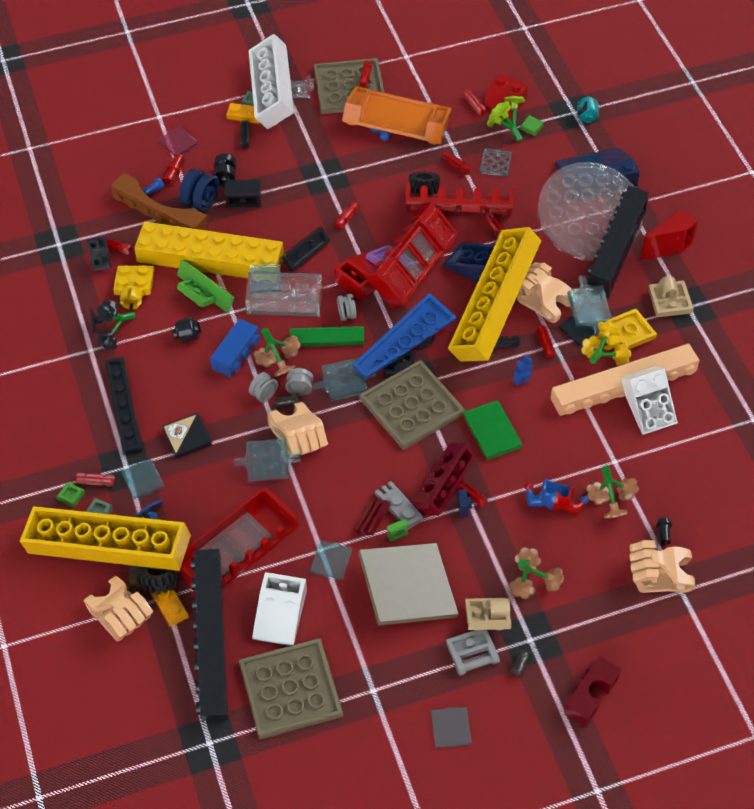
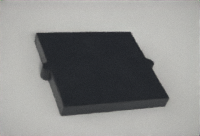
(576, 333)

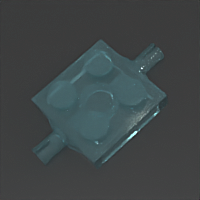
(589, 305)
(341, 380)
(267, 460)

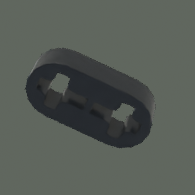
(398, 365)

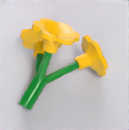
(594, 348)

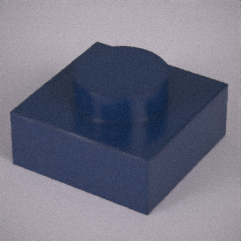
(464, 503)

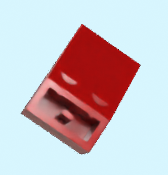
(670, 236)
(351, 276)

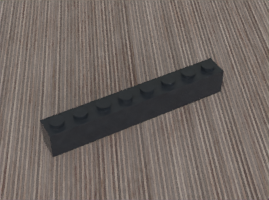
(210, 635)

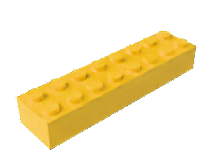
(205, 249)
(494, 295)
(106, 538)

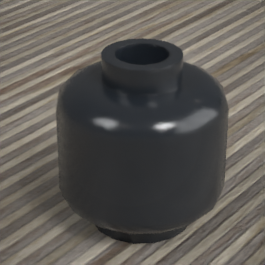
(187, 330)

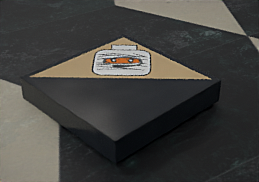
(186, 435)

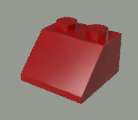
(504, 87)

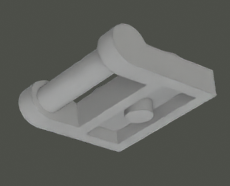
(471, 644)

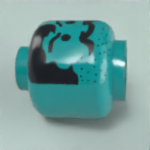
(588, 109)

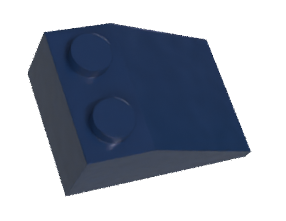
(469, 260)

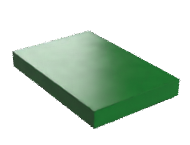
(492, 430)

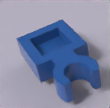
(524, 371)

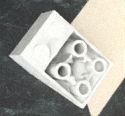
(650, 399)
(279, 608)

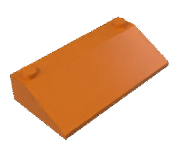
(396, 114)

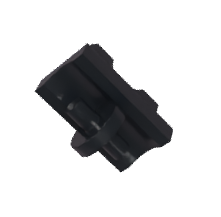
(99, 253)

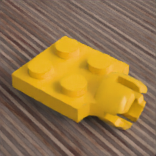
(133, 284)
(633, 330)

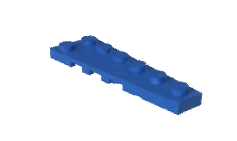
(414, 328)

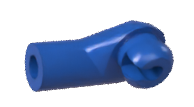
(384, 135)
(157, 185)

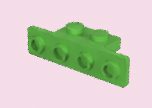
(201, 288)

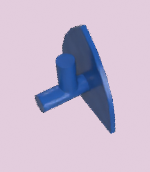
(147, 511)

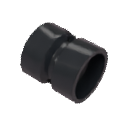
(225, 168)

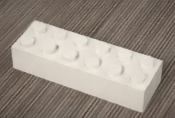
(271, 81)

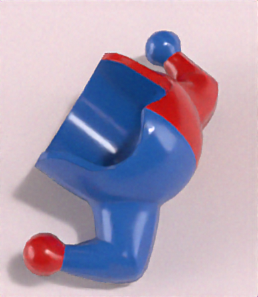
(554, 497)

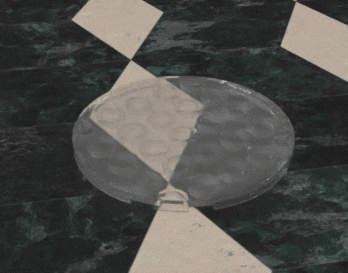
(579, 205)

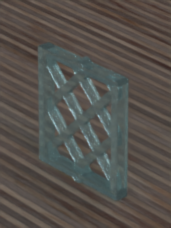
(497, 153)

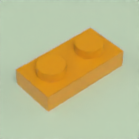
(241, 112)
(170, 607)

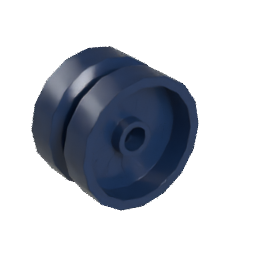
(199, 190)

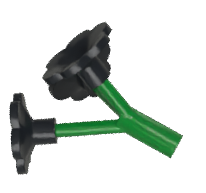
(108, 313)

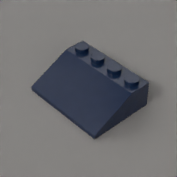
(612, 158)

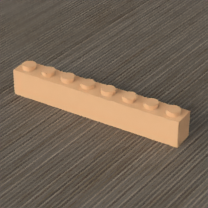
(608, 384)

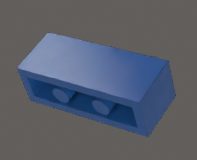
(235, 348)

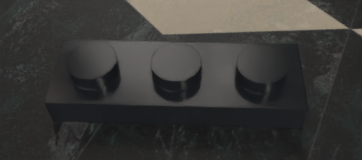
(305, 249)

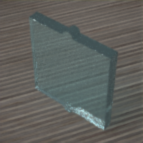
(265, 279)
(142, 478)
(331, 560)
(451, 727)

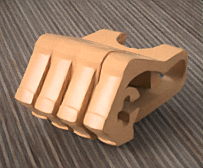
(542, 292)
(301, 430)
(660, 569)
(119, 610)

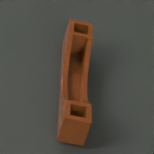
(129, 192)

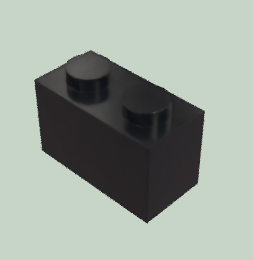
(243, 193)

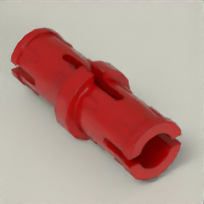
(173, 170)

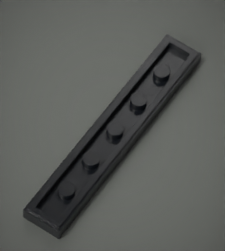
(123, 406)

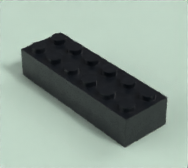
(618, 240)

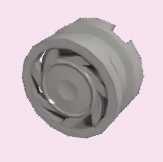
(347, 305)
(299, 381)
(263, 387)

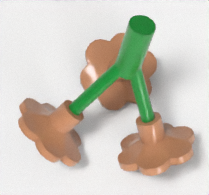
(267, 357)
(599, 493)
(527, 562)

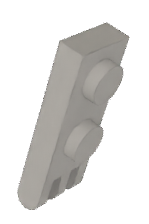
(399, 505)

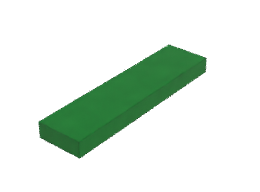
(329, 336)

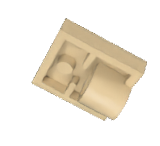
(670, 297)
(488, 613)

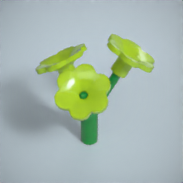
(501, 110)

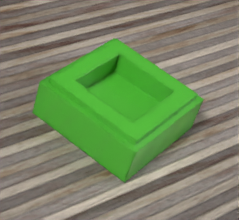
(532, 125)
(70, 495)
(397, 530)

